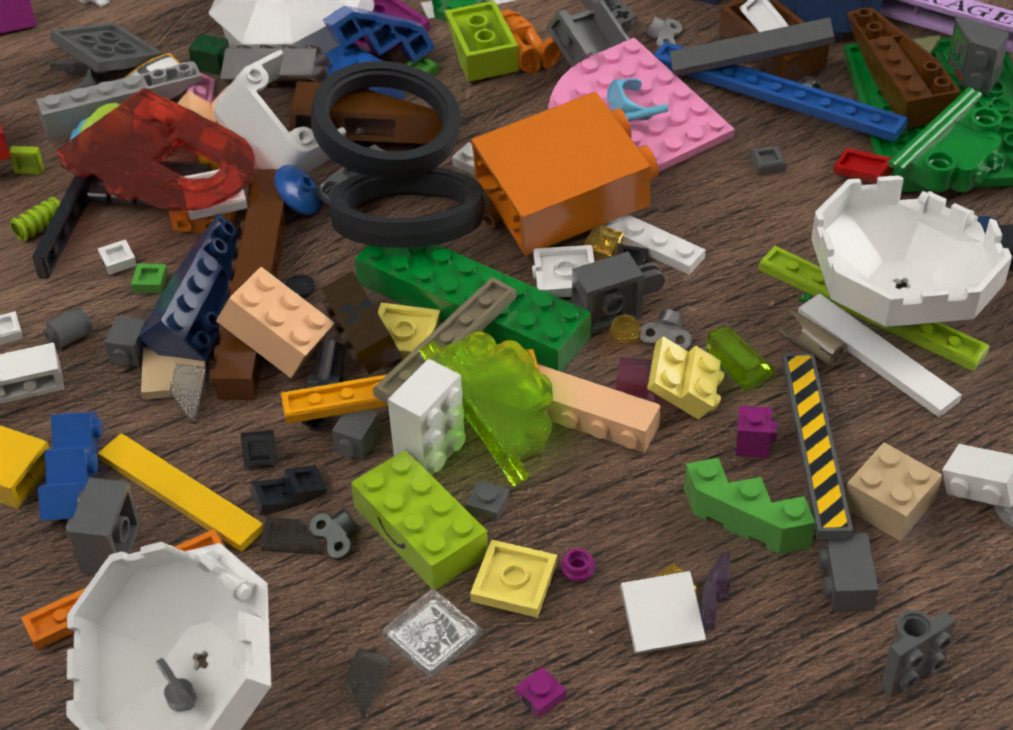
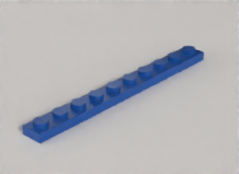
(798, 97)

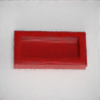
(862, 165)

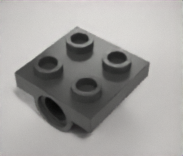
(916, 649)

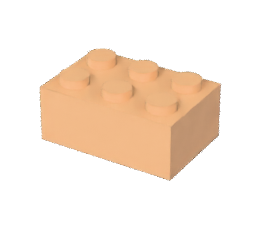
(275, 321)

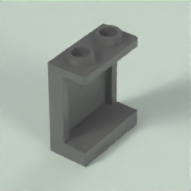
(586, 32)

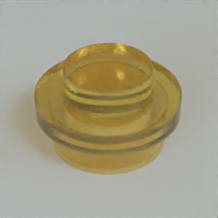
(625, 329)

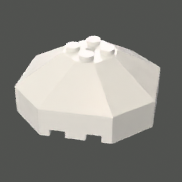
(280, 21)
(875, 241)
(169, 609)

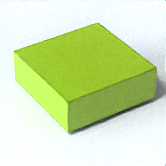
(26, 160)

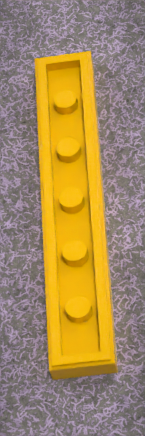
(181, 492)

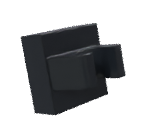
(258, 448)

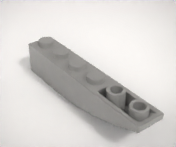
(66, 110)

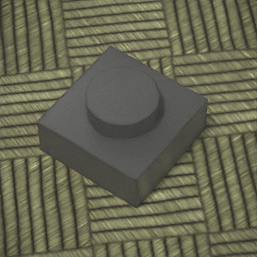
(487, 500)

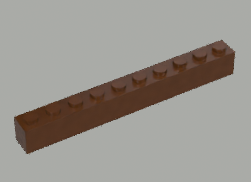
(261, 246)

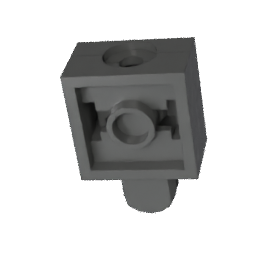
(614, 288)

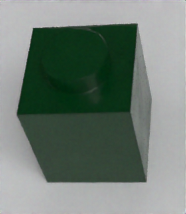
(208, 53)

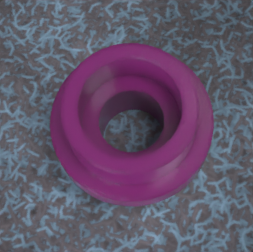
(575, 558)

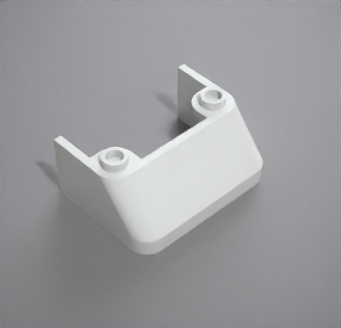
(250, 117)

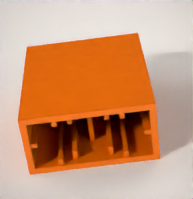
(563, 171)

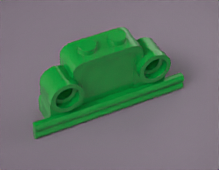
(953, 148)

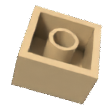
(892, 491)

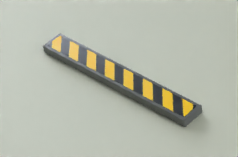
(816, 448)

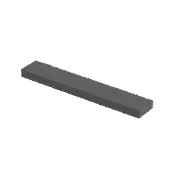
(752, 47)

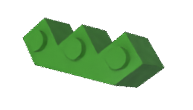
(747, 509)

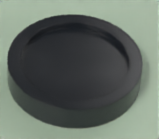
(301, 284)

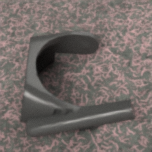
(75, 67)

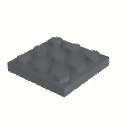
(104, 46)

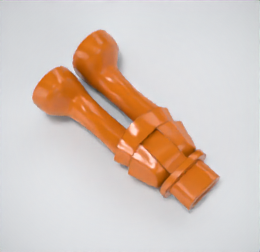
(537, 52)

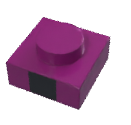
(540, 692)

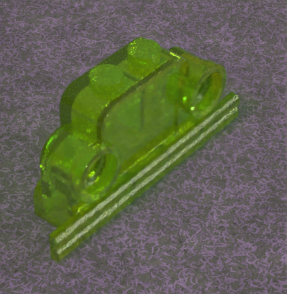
(500, 397)

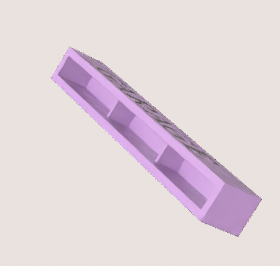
(941, 14)

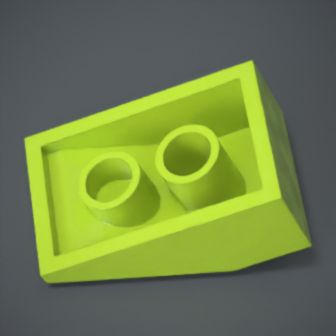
(482, 41)

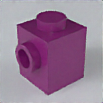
(755, 431)

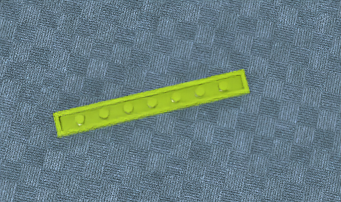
(931, 336)

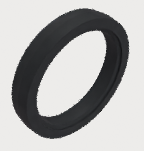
(384, 163)
(407, 231)

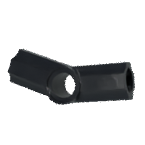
(326, 371)

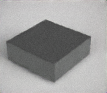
(767, 160)

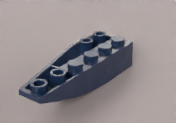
(187, 310)

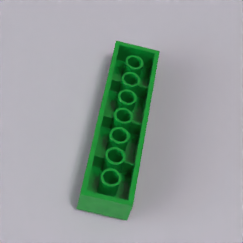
(445, 280)

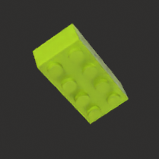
(420, 519)

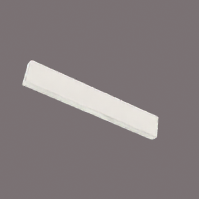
(882, 356)

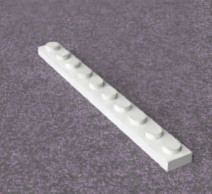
(637, 233)

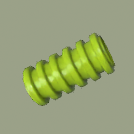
(35, 219)

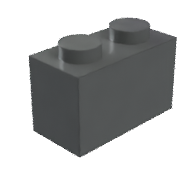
(849, 573)

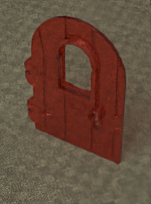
(128, 146)

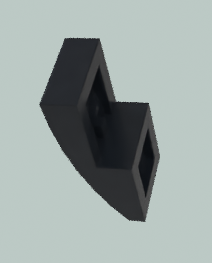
(295, 488)

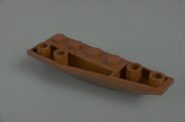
(903, 70)
(369, 116)

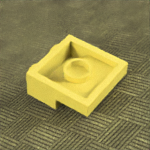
(685, 377)

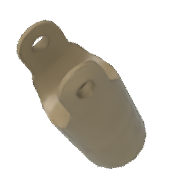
(817, 341)

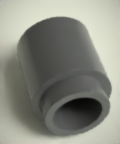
(67, 327)

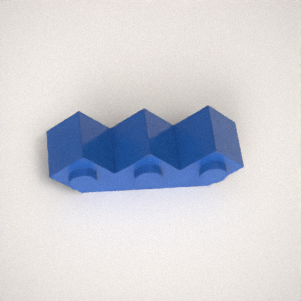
(379, 32)
(69, 462)

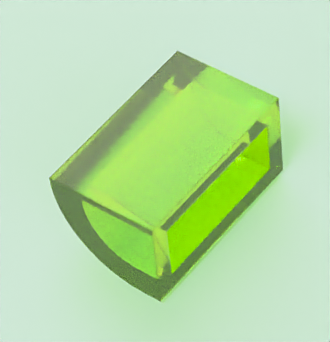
(738, 358)

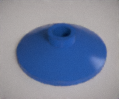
(297, 189)

